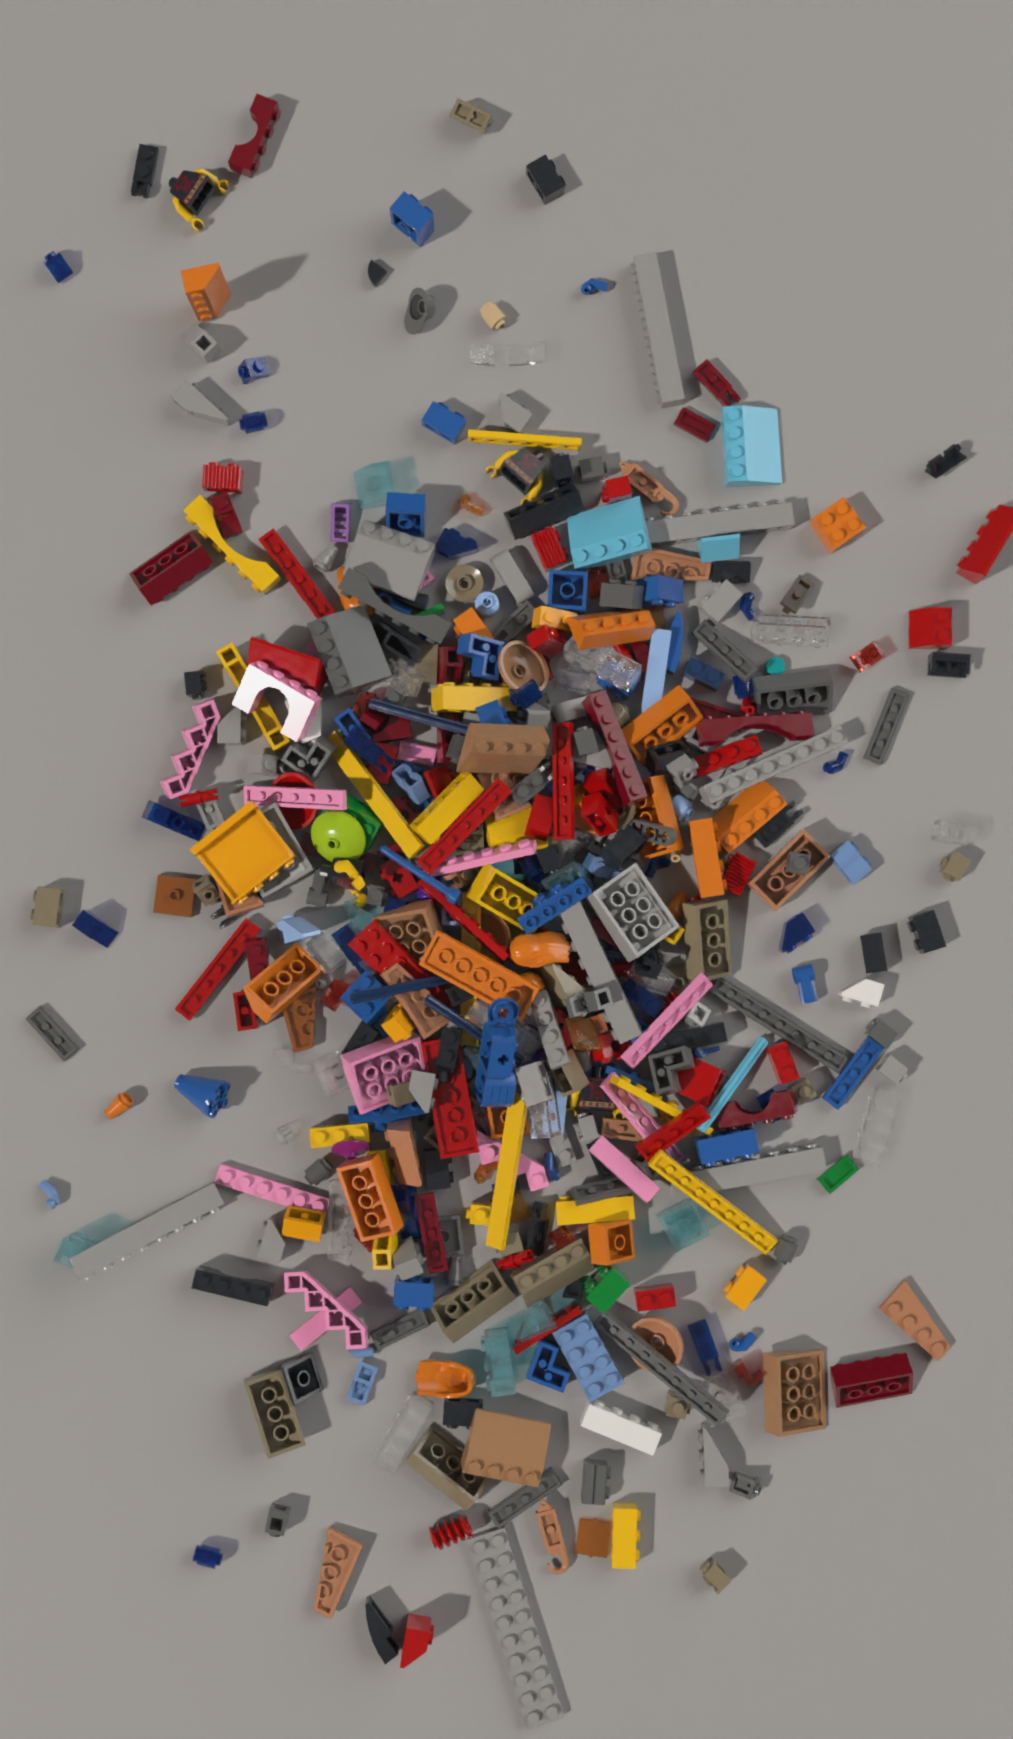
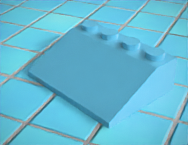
(750, 446)
(608, 534)

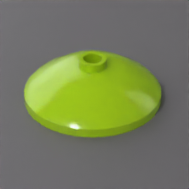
(340, 829)

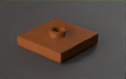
(174, 896)

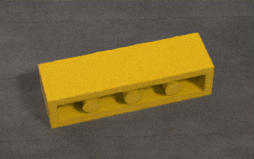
(447, 807)
(605, 1210)

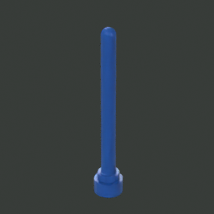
(452, 894)

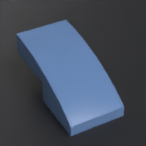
(362, 1383)

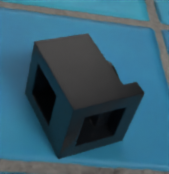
(195, 684)

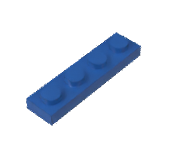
(852, 1073)

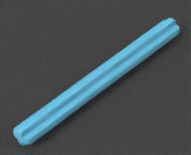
(734, 1081)

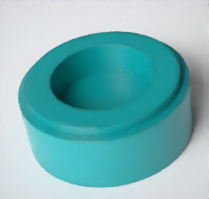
(775, 666)

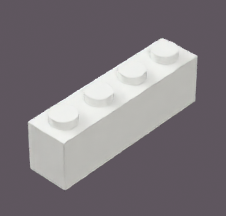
(621, 1427)

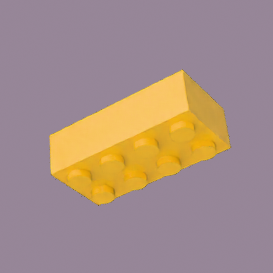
(467, 697)
(501, 894)

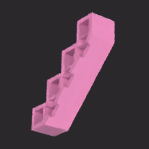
(197, 741)
(534, 1170)
(336, 1313)

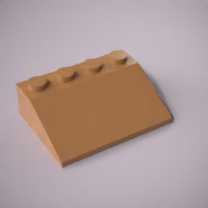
(503, 748)
(412, 926)
(794, 1391)
(506, 1447)

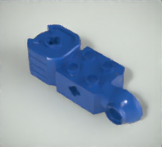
(495, 1073)

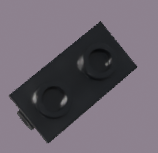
(939, 465)

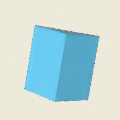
(719, 548)

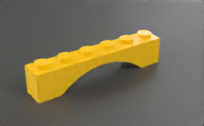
(260, 573)
(264, 714)
(384, 1247)

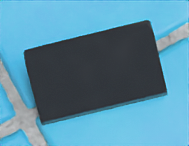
(732, 571)

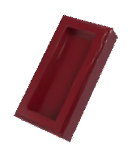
(694, 424)

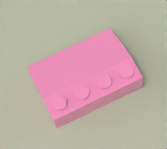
(381, 1065)

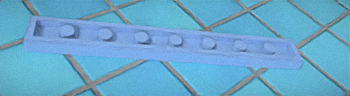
(654, 679)

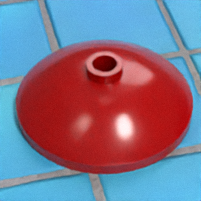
(296, 817)

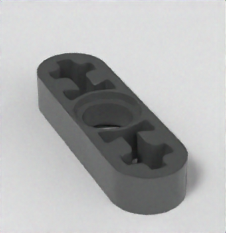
(658, 829)

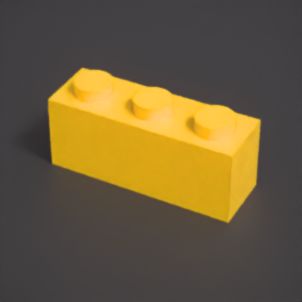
(331, 1134)
(625, 1535)

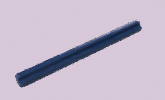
(418, 716)
(396, 989)
(460, 1021)

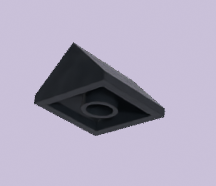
(301, 1377)

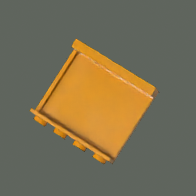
(244, 853)

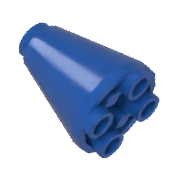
(204, 1093)

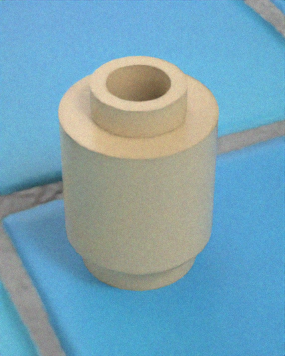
(493, 316)

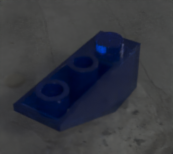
(173, 820)
(405, 1200)

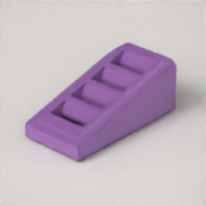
(347, 507)

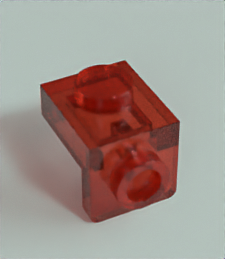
(595, 577)
(867, 656)
(361, 706)
(332, 995)
(560, 1237)
(742, 1372)

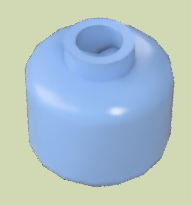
(492, 608)
(682, 807)

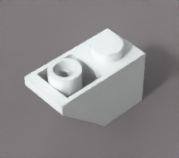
(864, 991)

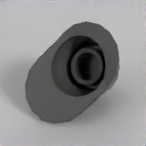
(419, 309)

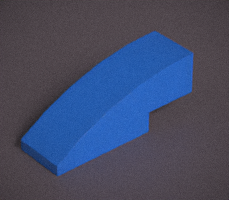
(675, 643)

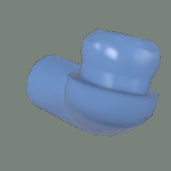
(51, 1192)
(362, 1353)

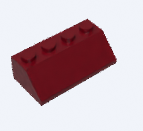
(171, 568)
(871, 1379)

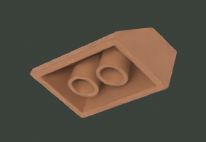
(404, 1152)

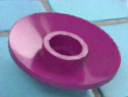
(350, 1149)

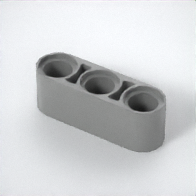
(512, 577)
(569, 710)

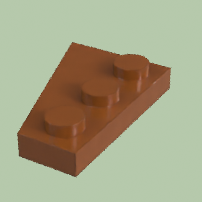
(301, 1020)

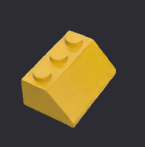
(509, 830)

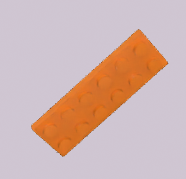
(477, 973)

